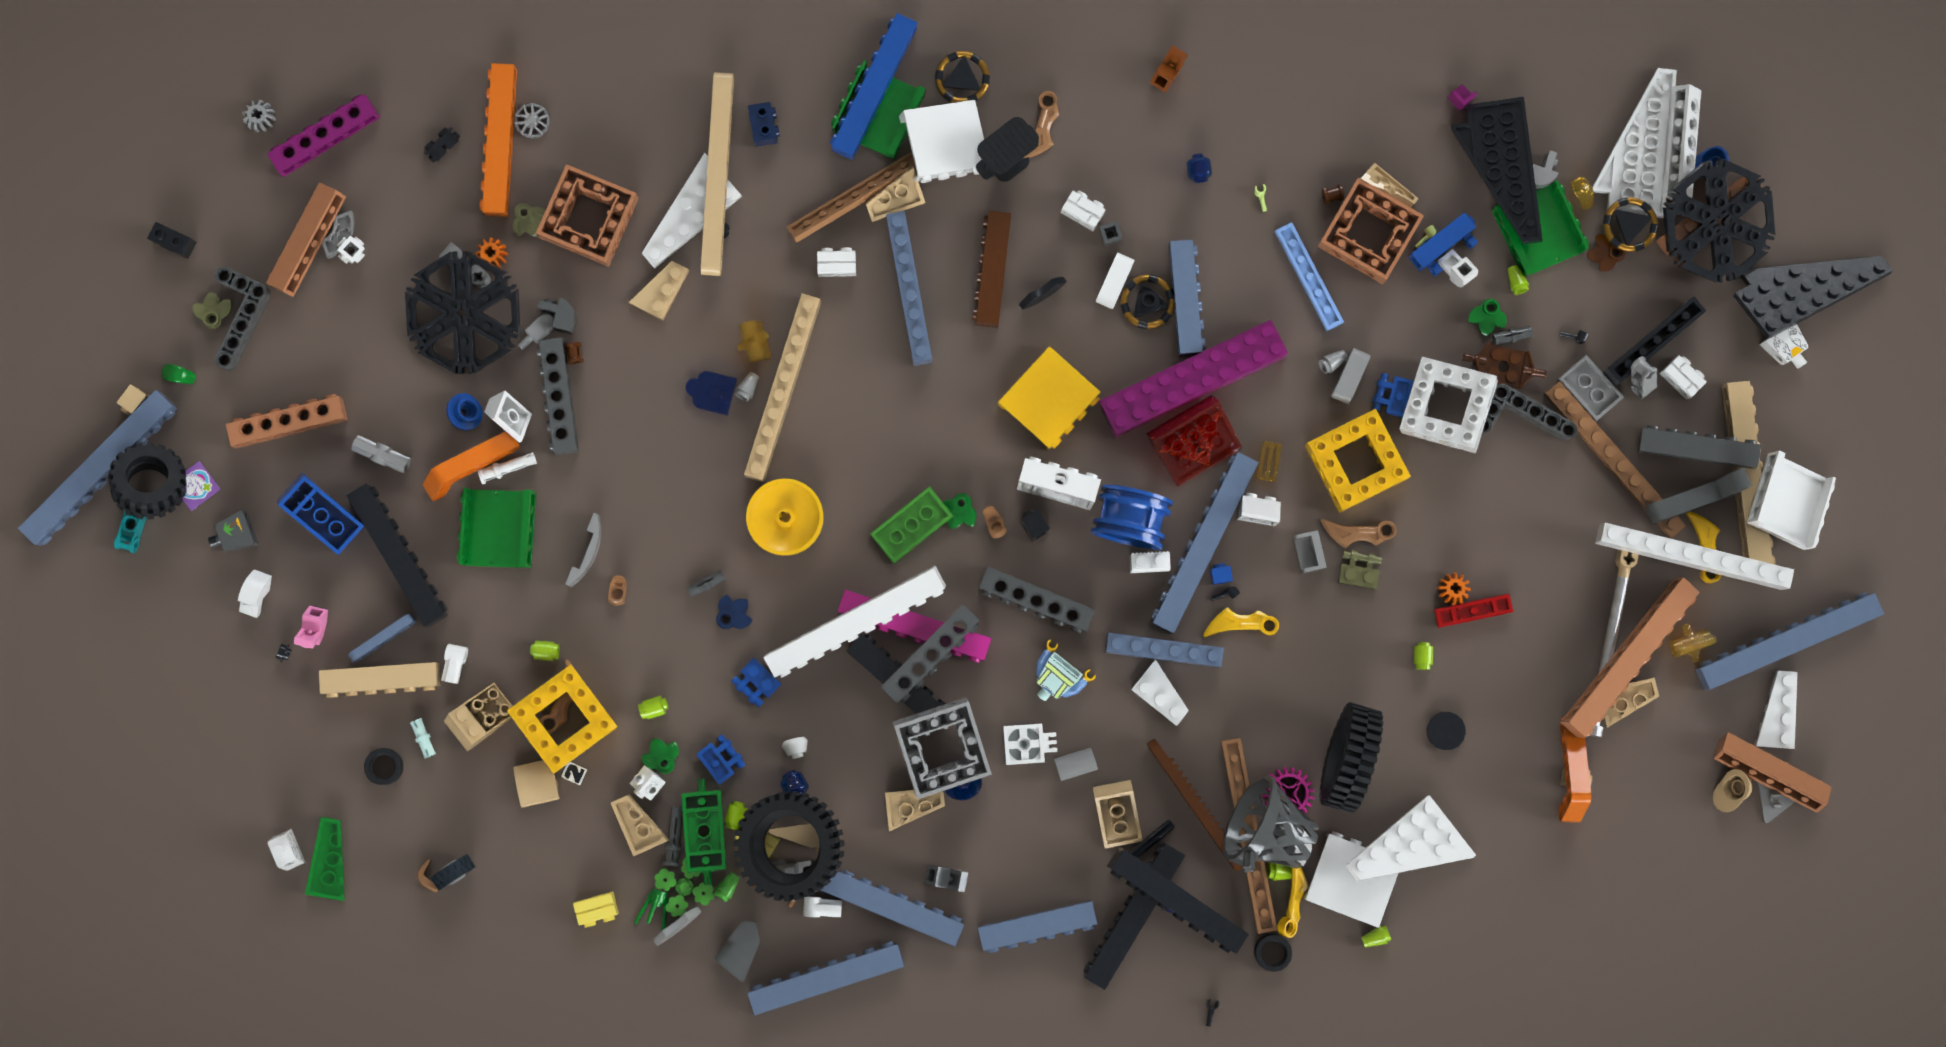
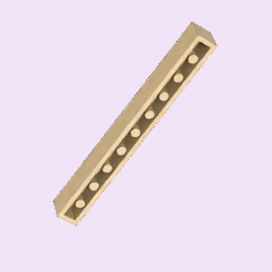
(782, 388)
(1741, 425)

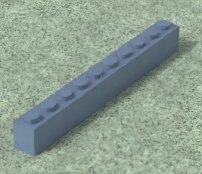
(94, 470)
(1205, 542)
(1789, 641)

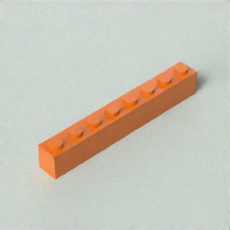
(499, 140)

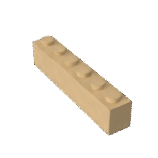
(379, 678)

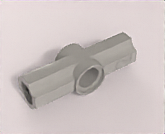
(381, 454)

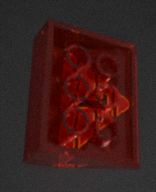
(1194, 440)

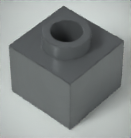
(1113, 228)

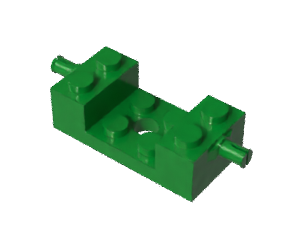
(708, 852)

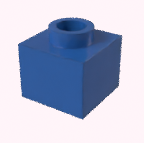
(1220, 574)

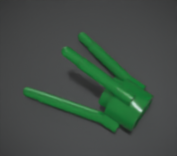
(655, 898)

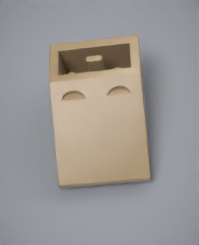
(479, 716)

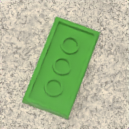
(911, 525)

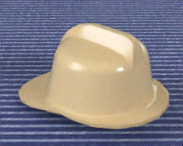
(1732, 791)

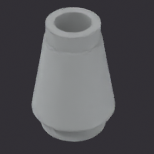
(1332, 361)
(747, 387)

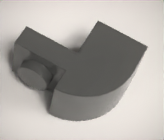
(565, 315)
(946, 878)

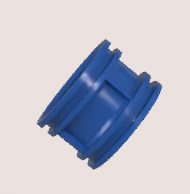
(1131, 516)

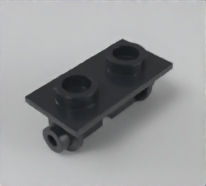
(445, 138)

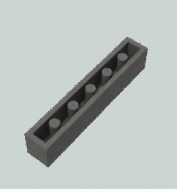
(1699, 448)

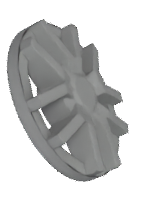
(532, 120)

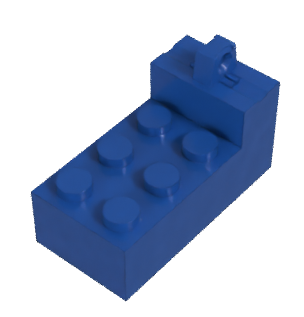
(319, 513)

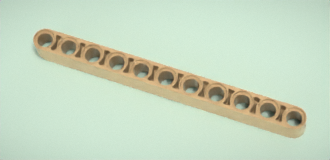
(717, 174)

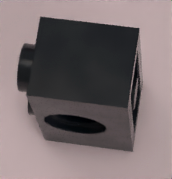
(171, 240)
(1034, 524)

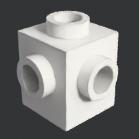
(354, 243)
(647, 783)

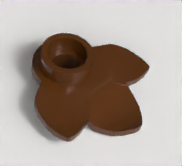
(1603, 254)

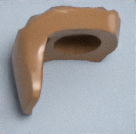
(994, 522)
(617, 590)
(423, 879)

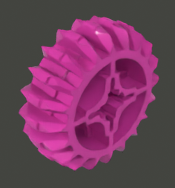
(1295, 786)

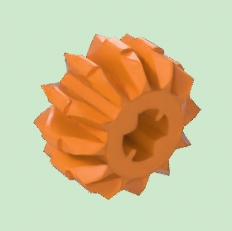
(496, 247)
(1457, 583)

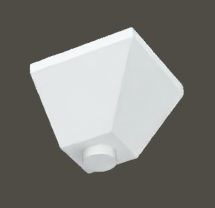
(509, 414)

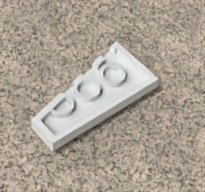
(1780, 713)

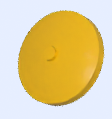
(784, 517)

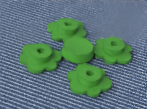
(683, 887)

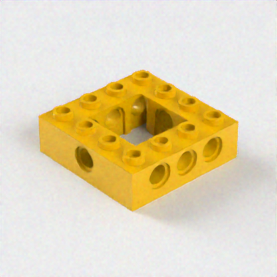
(1331, 472)
(559, 756)

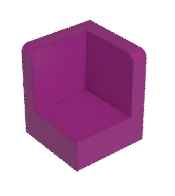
(1461, 97)

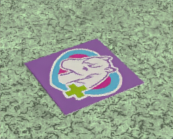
(199, 486)

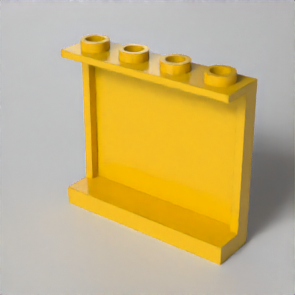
(1050, 398)

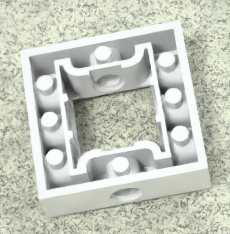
(1463, 436)
(1075, 488)

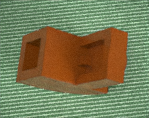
(1169, 69)

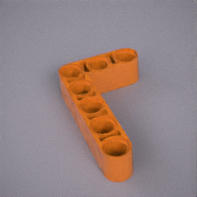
(446, 473)
(1577, 777)

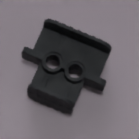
(1005, 150)

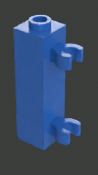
(1442, 242)

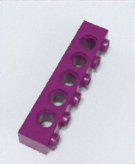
(319, 145)

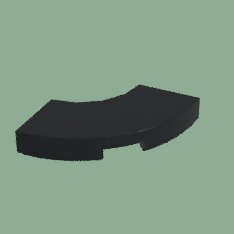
(1042, 293)

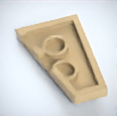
(1383, 181)
(896, 197)
(661, 291)
(1633, 698)
(905, 807)
(637, 825)

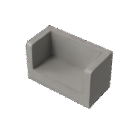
(1309, 552)

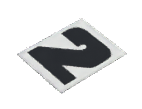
(574, 773)

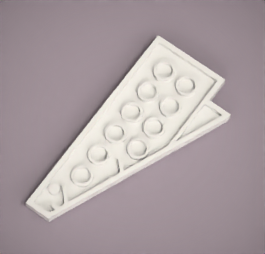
(1640, 154)

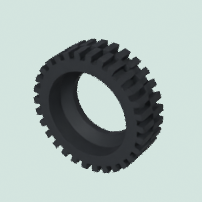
(1351, 757)
(754, 856)

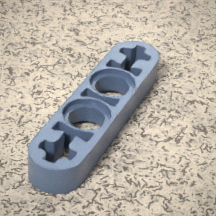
(381, 638)

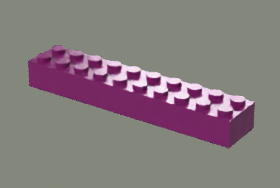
(1193, 379)

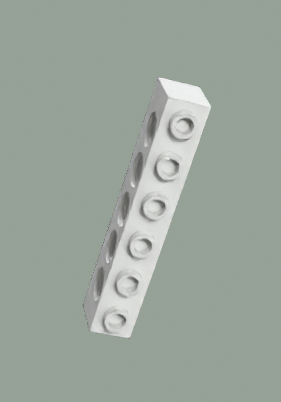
(1682, 136)

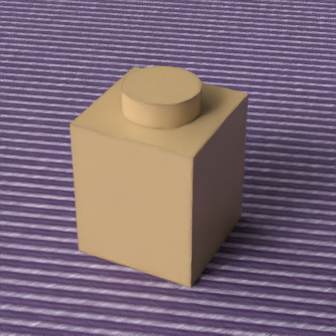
(131, 399)

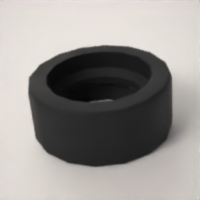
(368, 769)
(1258, 952)

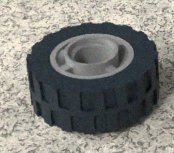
(453, 872)

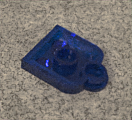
(712, 392)

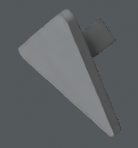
(1772, 802)

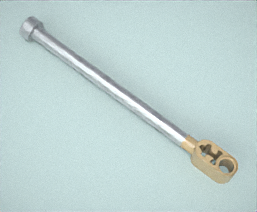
(1616, 613)

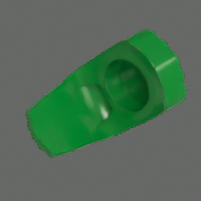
(177, 374)

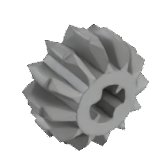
(265, 119)

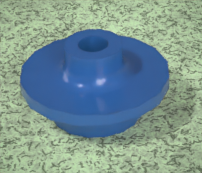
(469, 406)

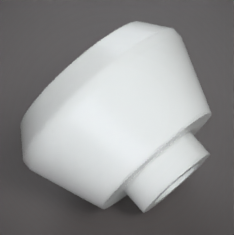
(795, 747)

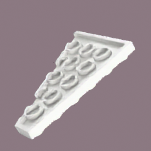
(1413, 842)

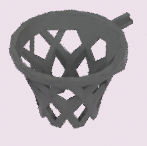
(1268, 840)

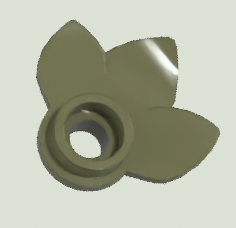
(529, 222)
(211, 308)

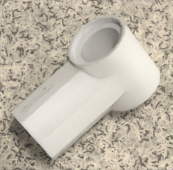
(454, 659)
(819, 907)

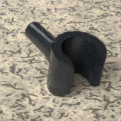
(1579, 338)
(1232, 591)
(1211, 1012)

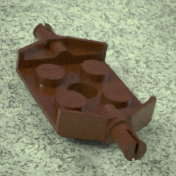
(1519, 364)

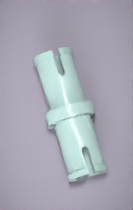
(422, 738)

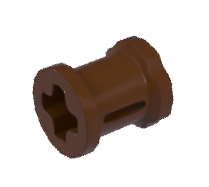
(1333, 194)
(574, 353)

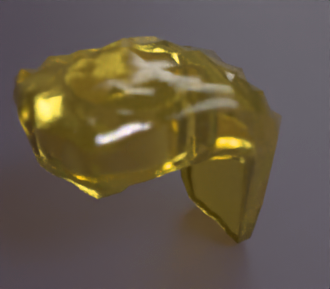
(1584, 192)

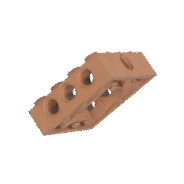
(570, 185)
(1400, 216)

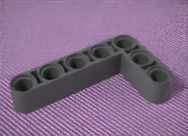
(241, 316)
(1524, 412)
(1698, 497)

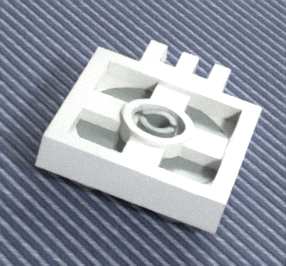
(1027, 744)

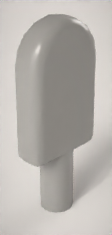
(537, 330)

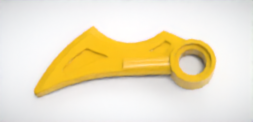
(1707, 536)
(1229, 620)
(1298, 888)

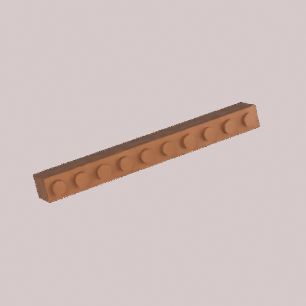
(1630, 657)

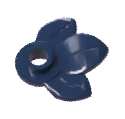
(735, 611)

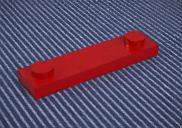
(1473, 610)

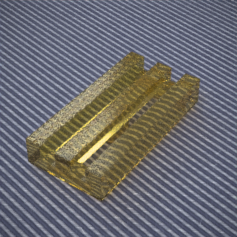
(1272, 445)

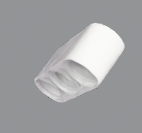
(1115, 280)

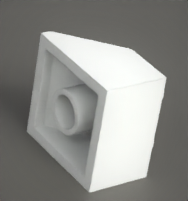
(1259, 510)

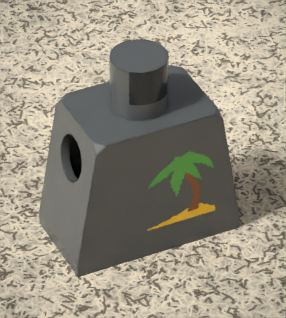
(234, 533)

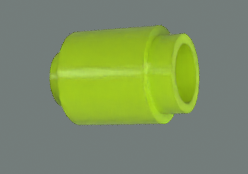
(545, 650)
(1423, 656)
(653, 707)
(734, 815)

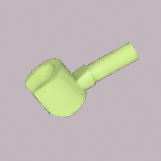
(1261, 197)
(1430, 232)

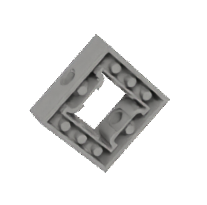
(950, 775)

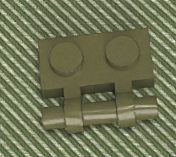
(1357, 575)

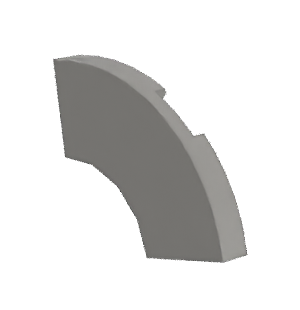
(342, 228)
(677, 926)

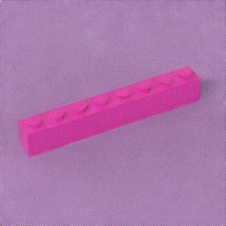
(922, 628)

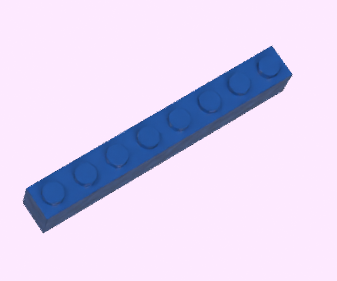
(874, 87)

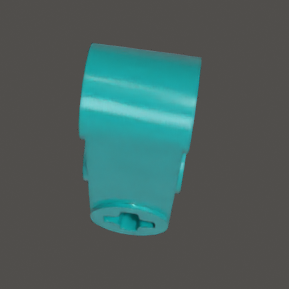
(129, 535)

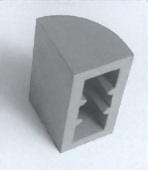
(1075, 764)

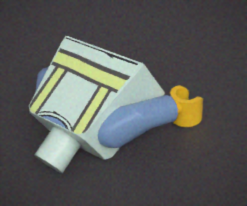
(1058, 676)

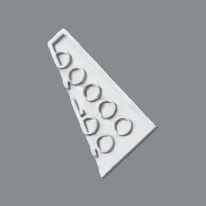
(684, 217)

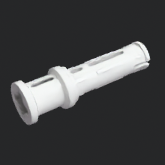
(498, 470)

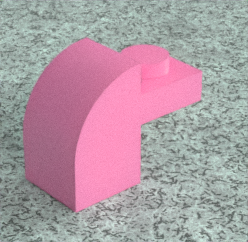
(313, 627)

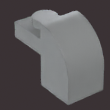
(1545, 174)

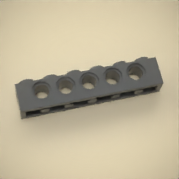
(570, 443)
(1084, 613)
(962, 615)

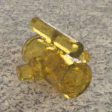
(754, 341)
(1691, 643)

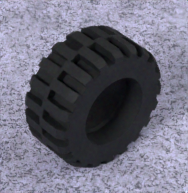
(147, 458)

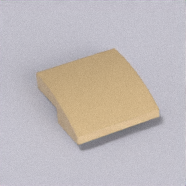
(535, 784)

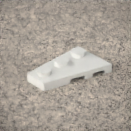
(1160, 694)

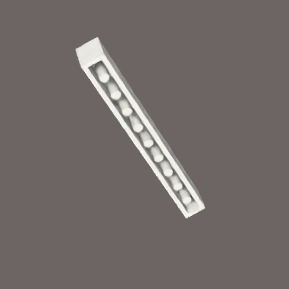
(1694, 556)
(851, 623)

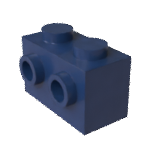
(762, 124)

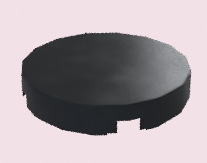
(1446, 731)

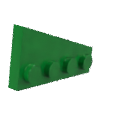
(326, 868)

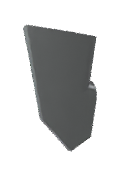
(740, 950)

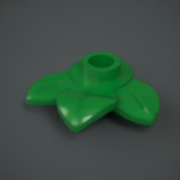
(1486, 319)
(961, 513)
(659, 753)

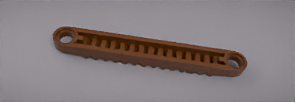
(1189, 796)

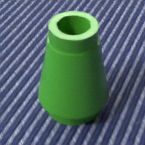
(727, 887)

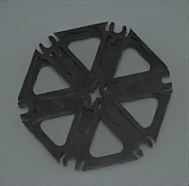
(1707, 214)
(451, 305)

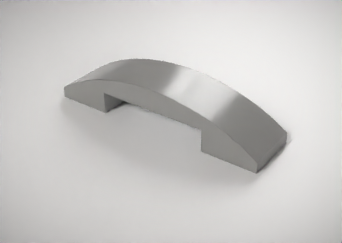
(577, 574)

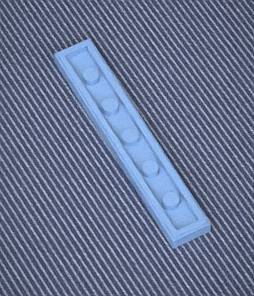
(1309, 276)

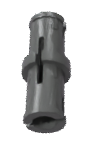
(1501, 337)
(706, 583)

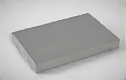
(1591, 388)

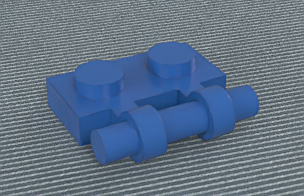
(1398, 395)
(760, 678)
(715, 762)

